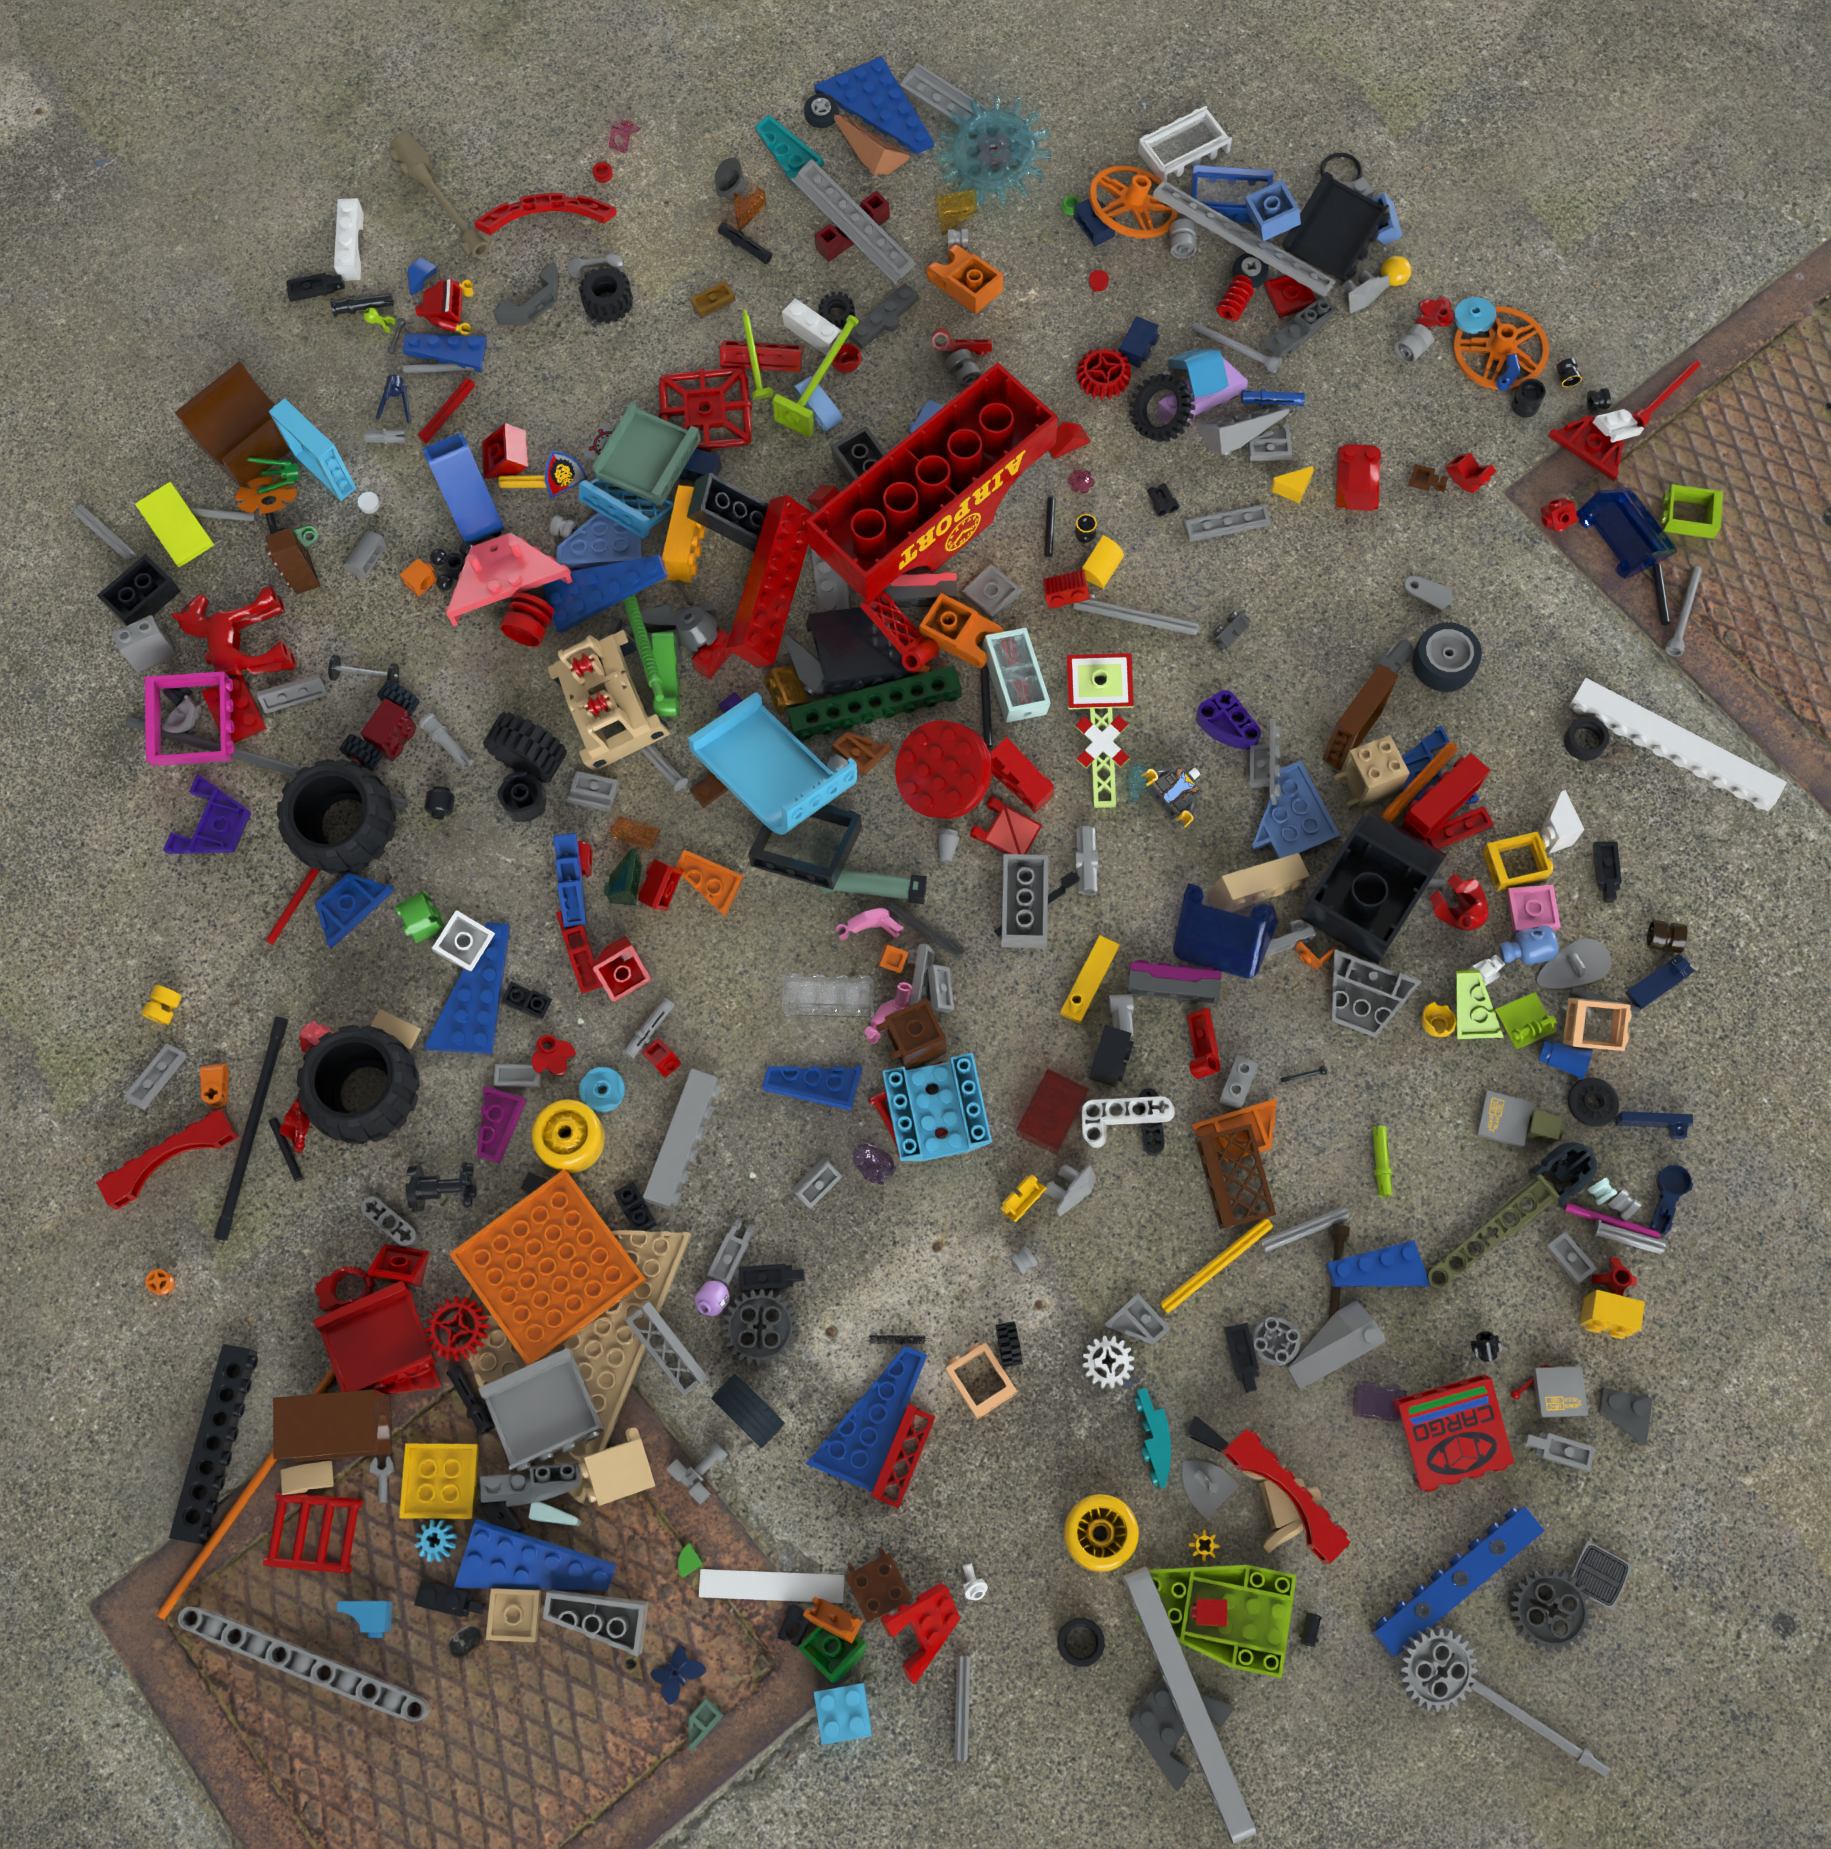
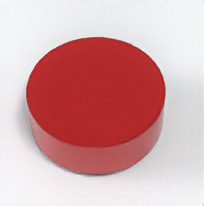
(602, 172)
(1098, 280)

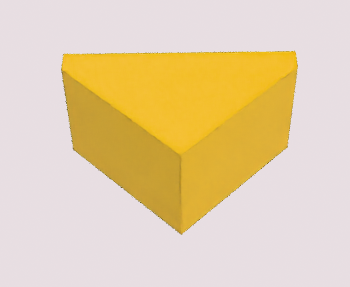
(1293, 484)

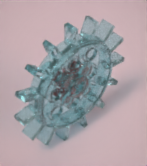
(994, 150)

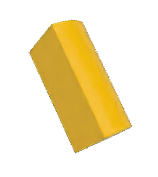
(1103, 562)

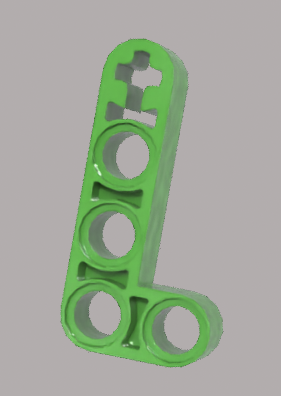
(666, 660)

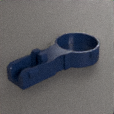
(1673, 1183)

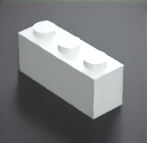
(810, 326)

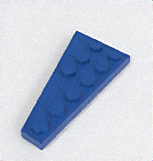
(866, 1433)
(517, 1561)

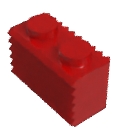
(1066, 589)
(710, 658)

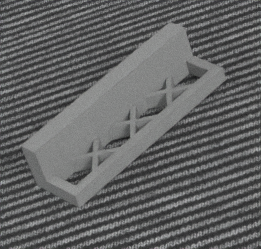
(673, 1342)

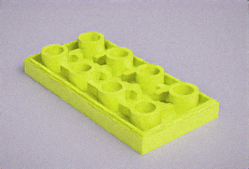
(174, 524)

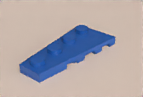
(456, 349)
(815, 1084)
(1389, 1266)

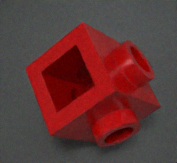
(1558, 514)

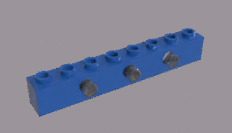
(1458, 1580)

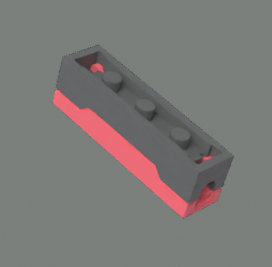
(921, 589)

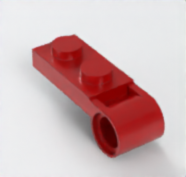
(979, 346)
(1204, 1044)

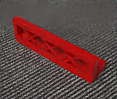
(769, 356)
(894, 1453)

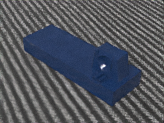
(1660, 981)
(1676, 1123)

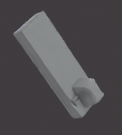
(292, 693)
(1298, 932)
(921, 959)
(155, 1076)

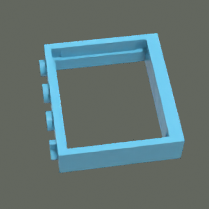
(317, 452)

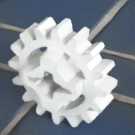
(1119, 1360)

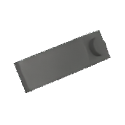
(807, 667)

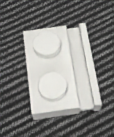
(1618, 425)

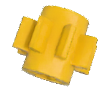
(1210, 1546)

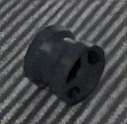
(1598, 399)

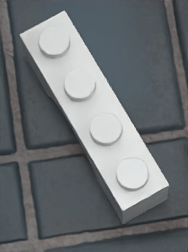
(348, 224)

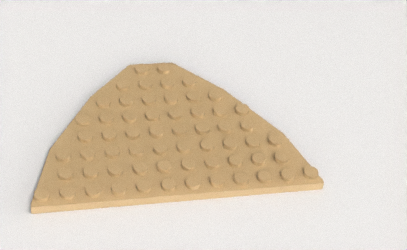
(605, 1348)

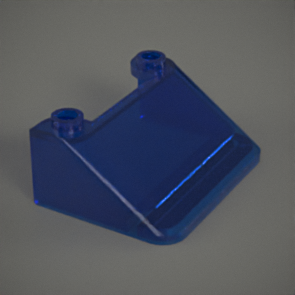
(1627, 530)
(1223, 938)

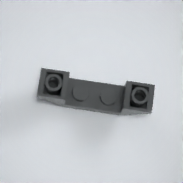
(509, 314)

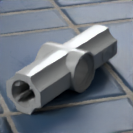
(1086, 860)

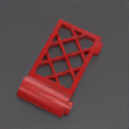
(917, 650)

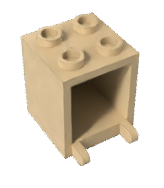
(1374, 772)
(617, 1470)

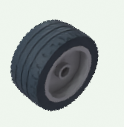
(1447, 657)
(748, 1410)

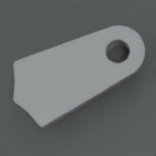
(1429, 592)

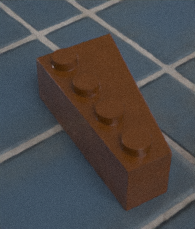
(292, 561)

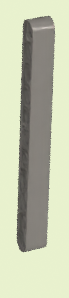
(1189, 1705)

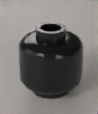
(439, 802)

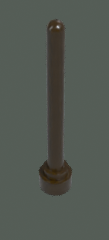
(1340, 1234)

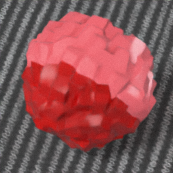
(310, 1034)

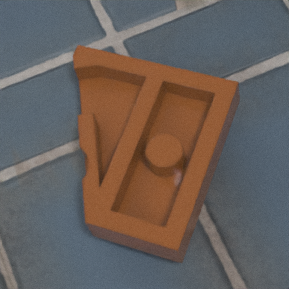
(861, 750)

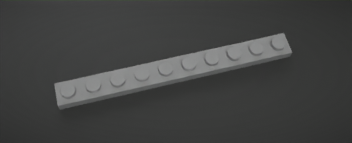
(1244, 238)

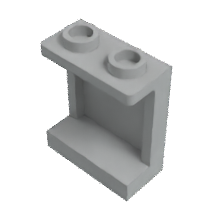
(143, 644)

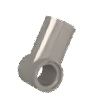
(1121, 1010)

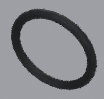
(1342, 155)

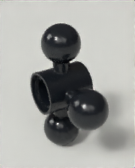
(439, 557)

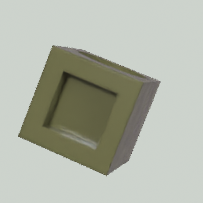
(1545, 1127)

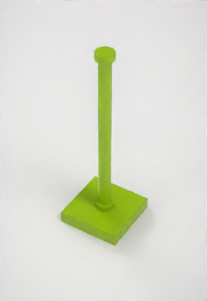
(795, 414)

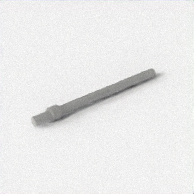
(1583, 1756)

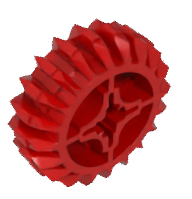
(1108, 368)
(460, 1319)

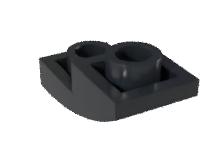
(526, 1000)
(635, 1208)

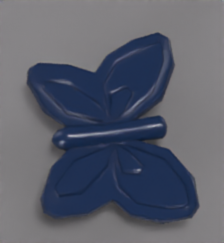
(675, 1673)

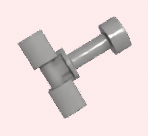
(692, 1477)

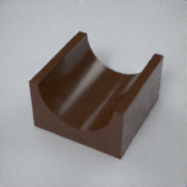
(234, 423)
(332, 1426)

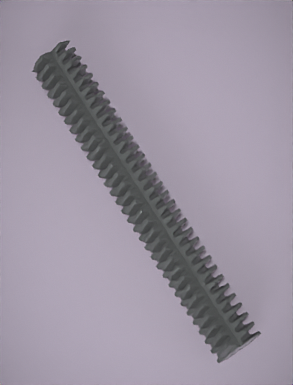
(940, 940)

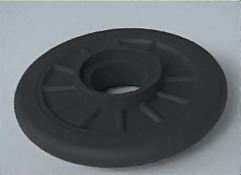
(1603, 1092)

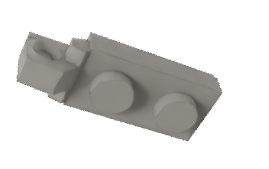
(1561, 1450)

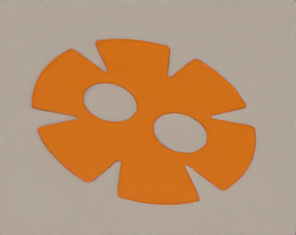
(253, 498)

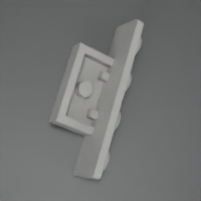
(1264, 764)

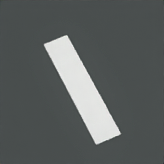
(770, 1585)

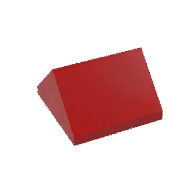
(399, 1264)

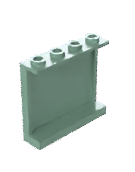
(645, 454)

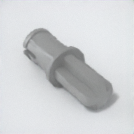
(385, 436)

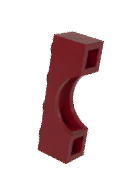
(832, 241)

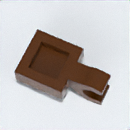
(1424, 477)

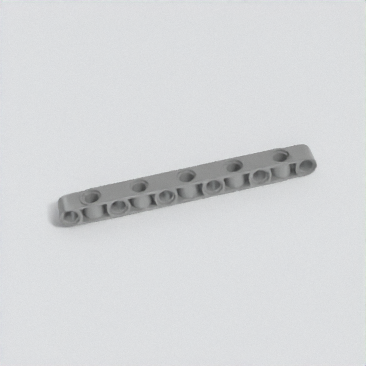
(303, 1663)

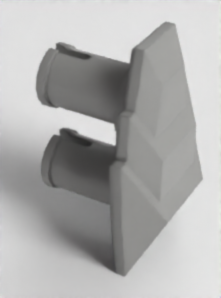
(1369, 290)
(1080, 1186)

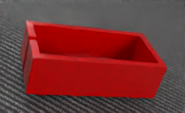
(1445, 797)

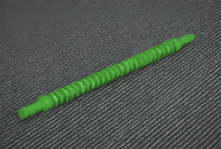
(644, 646)

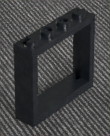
(802, 870)

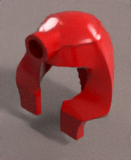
(1472, 905)

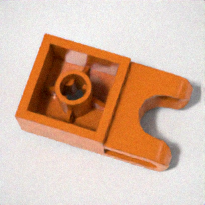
(966, 279)
(958, 629)

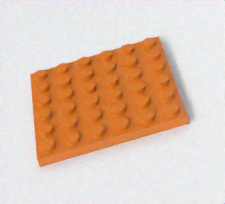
(547, 1267)

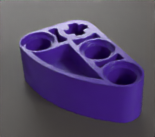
(1221, 723)

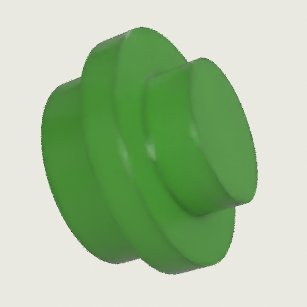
(1069, 203)

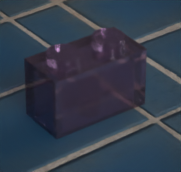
(1376, 1401)

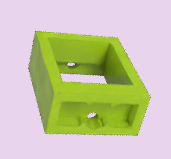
(1708, 497)

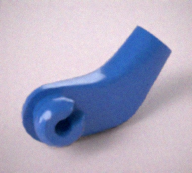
(1511, 373)

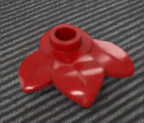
(1435, 312)
(554, 1058)

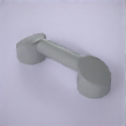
(576, 265)

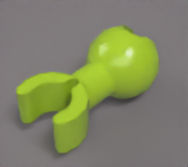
(372, 316)

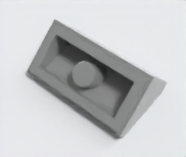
(816, 1183)

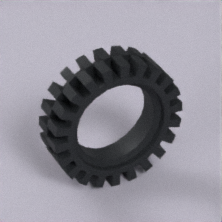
(1182, 414)

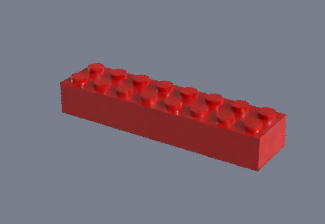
(771, 582)

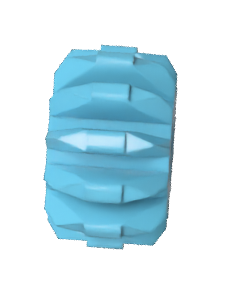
(431, 1549)

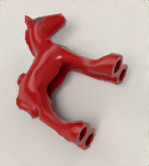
(224, 636)

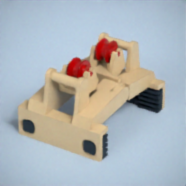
(594, 696)

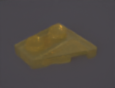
(955, 208)

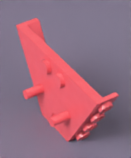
(498, 571)

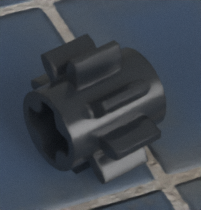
(1486, 1346)

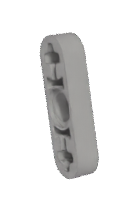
(380, 1223)

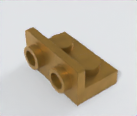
(785, 688)

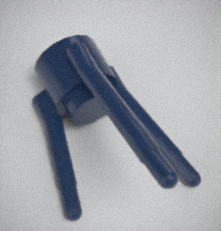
(393, 388)

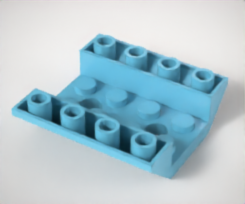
(955, 1107)

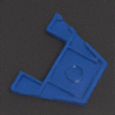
(1421, 756)

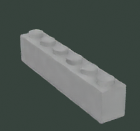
(682, 1139)

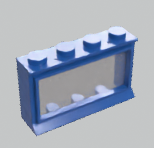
(1227, 187)

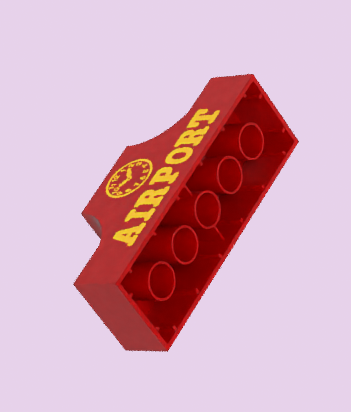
(934, 485)

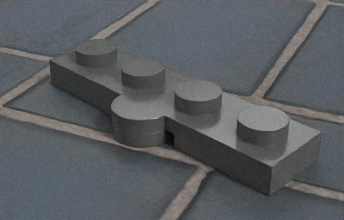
(884, 316)

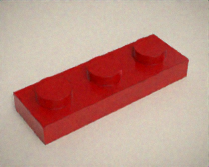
(1461, 828)

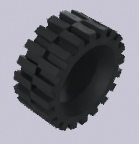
(525, 746)

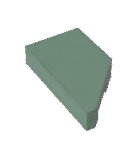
(702, 1722)

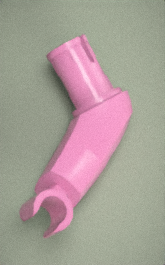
(871, 919)
(886, 1009)

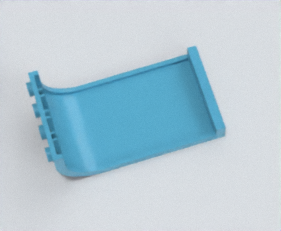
(768, 766)

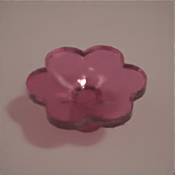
(1081, 481)

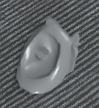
(183, 717)

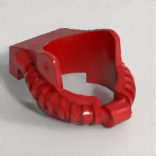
(295, 1126)
(327, 1288)

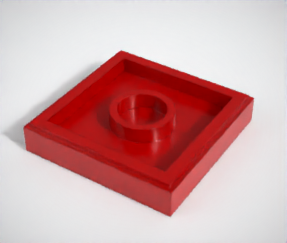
(1288, 295)

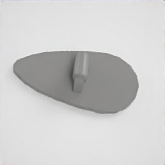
(1576, 965)

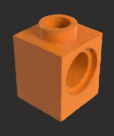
(418, 577)
(892, 958)

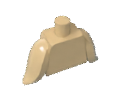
(1281, 1511)

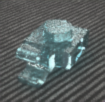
(1137, 782)

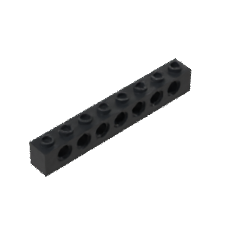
(203, 1453)

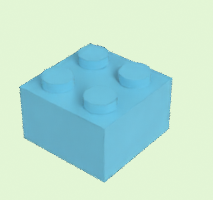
(843, 1713)

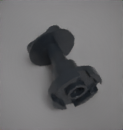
(431, 1187)

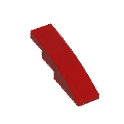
(580, 955)

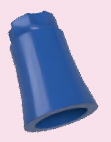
(1566, 1058)

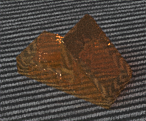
(749, 208)

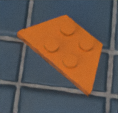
(1259, 1116)

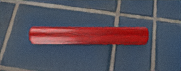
(446, 410)

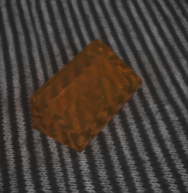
(634, 832)

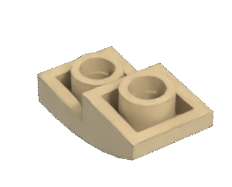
(395, 1026)
(306, 1476)

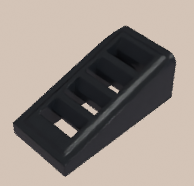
(1205, 1435)

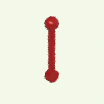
(1515, 1394)

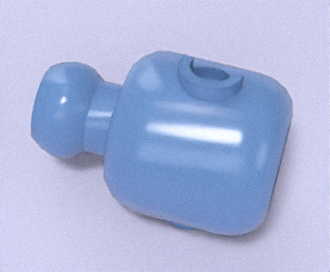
(1531, 946)

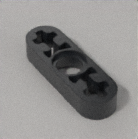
(1146, 1139)

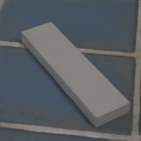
(1227, 523)

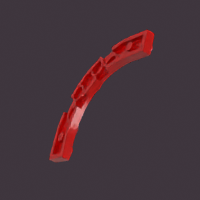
(582, 205)

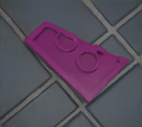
(499, 1120)

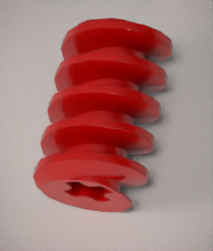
(1236, 298)

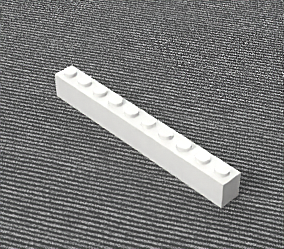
(1678, 745)

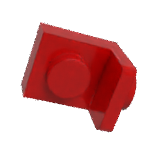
(661, 1057)

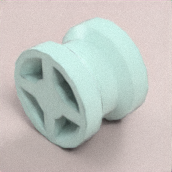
(1602, 1191)

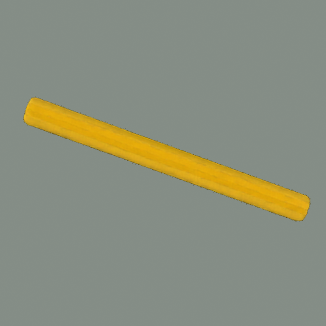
(1216, 1265)

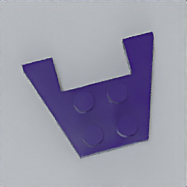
(218, 827)

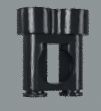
(1163, 506)
(794, 1614)

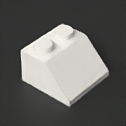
(1561, 825)
(463, 941)

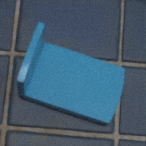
(1204, 370)

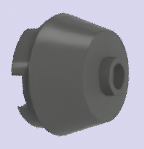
(696, 628)

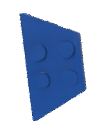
(348, 905)

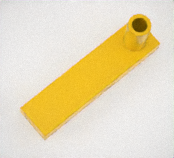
(1089, 979)

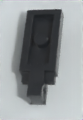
(313, 286)
(1607, 869)
(768, 1277)
(1242, 1355)
(447, 1600)

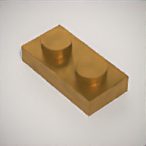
(712, 299)

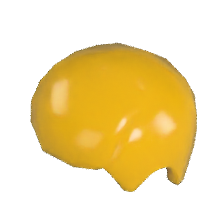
(1398, 270)
(1438, 1020)

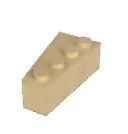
(1258, 883)

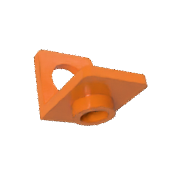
(1309, 958)

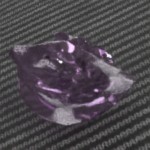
(873, 1163)

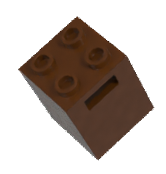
(914, 1035)
(878, 1587)

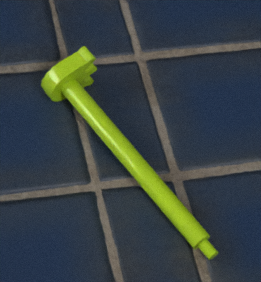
(760, 392)

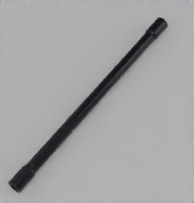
(226, 1219)

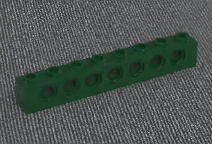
(882, 694)

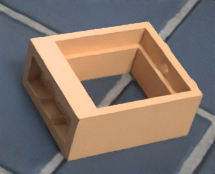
(1576, 1018)
(995, 1400)

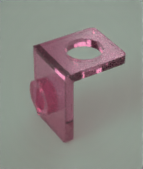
(624, 129)

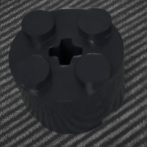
(518, 807)

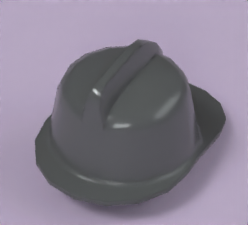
(729, 179)

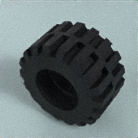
(604, 281)

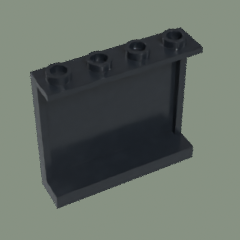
(1336, 228)
(853, 650)

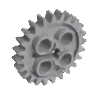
(1450, 1684)

